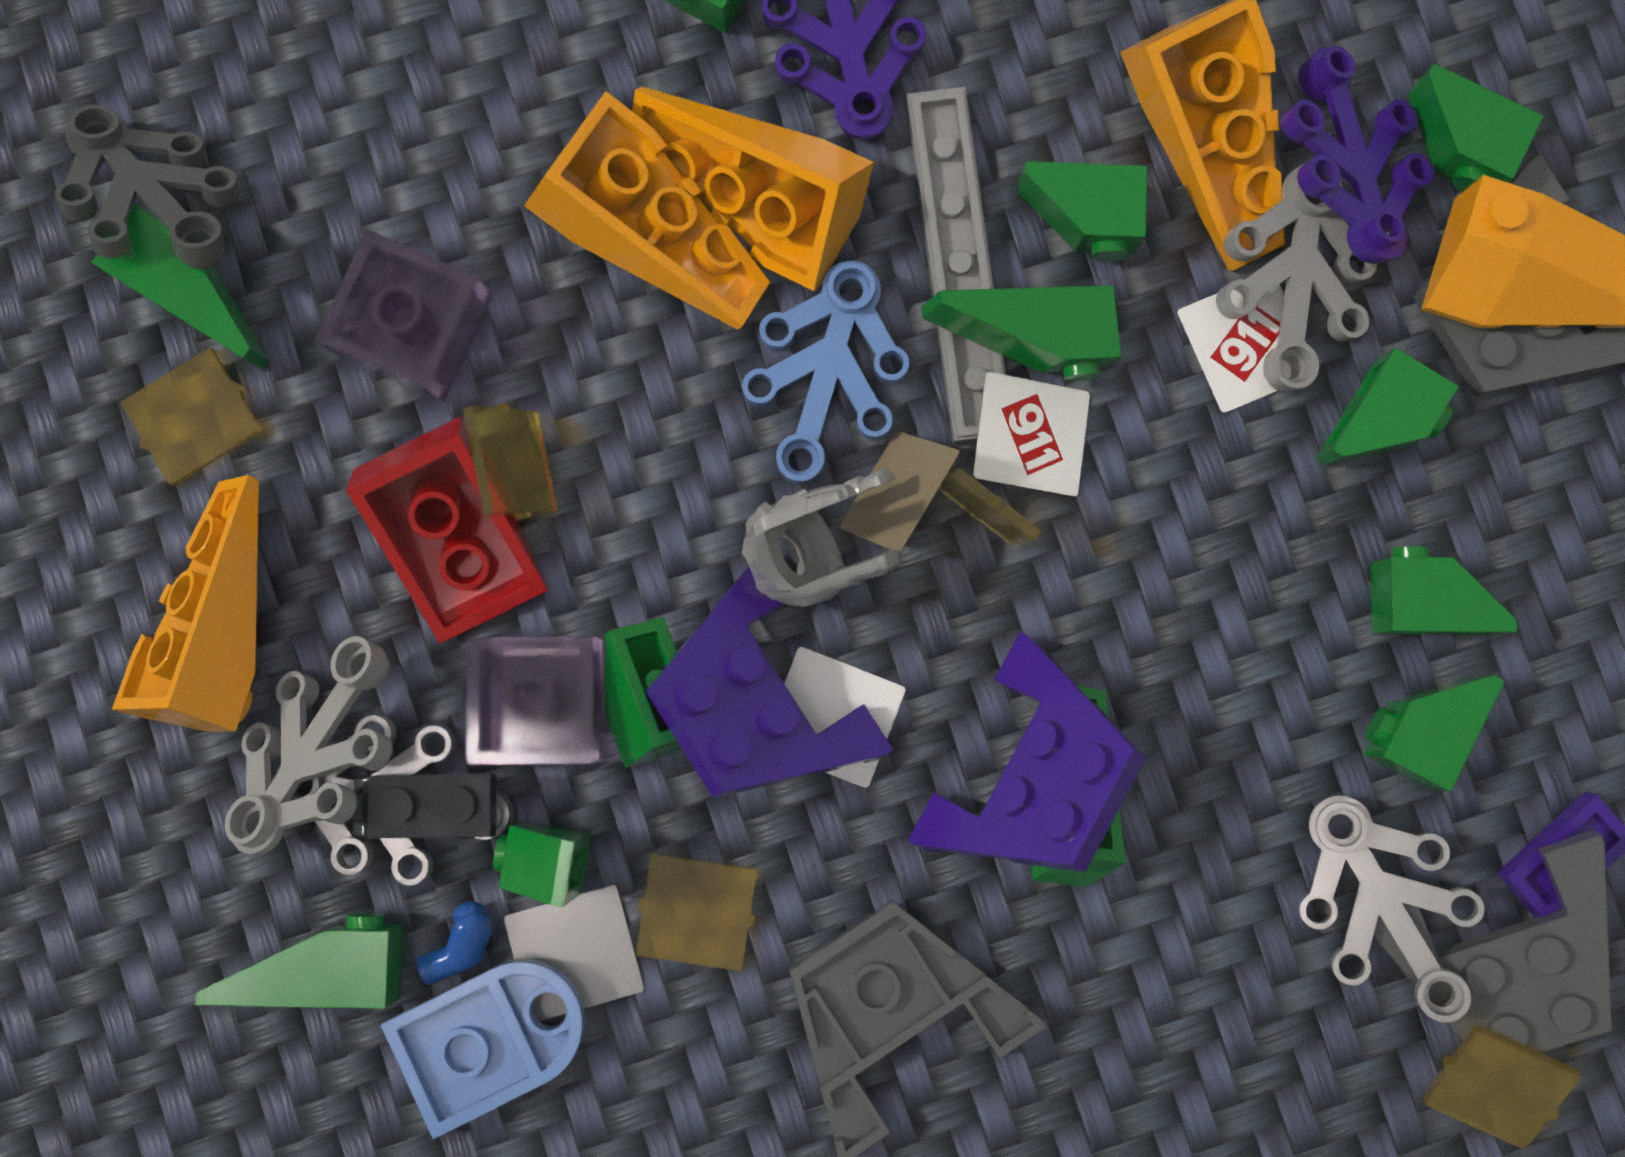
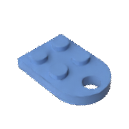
(484, 1042)

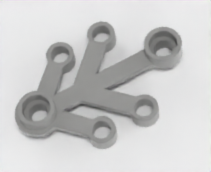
(1302, 269)
(406, 763)
(265, 812)
(1383, 896)

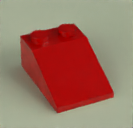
(433, 530)

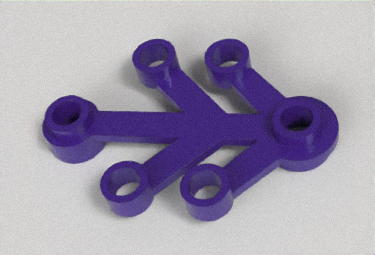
(847, 44)
(1375, 224)

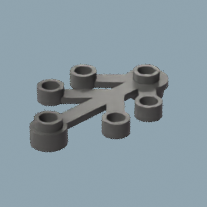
(101, 135)

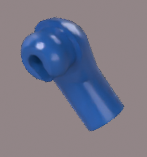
(464, 947)

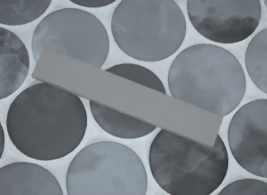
(953, 240)

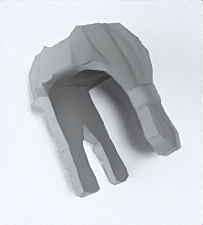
(820, 567)

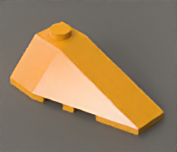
(1214, 115)
(768, 183)
(635, 209)
(1525, 262)
(205, 647)

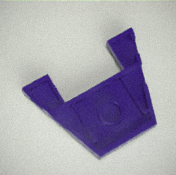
(737, 711)
(1057, 785)

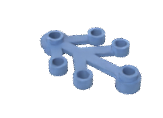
(829, 360)

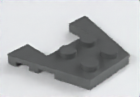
(1525, 354)
(1540, 977)
(877, 992)

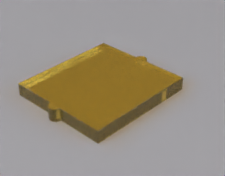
(191, 417)
(510, 461)
(988, 508)
(696, 912)
(1501, 1087)

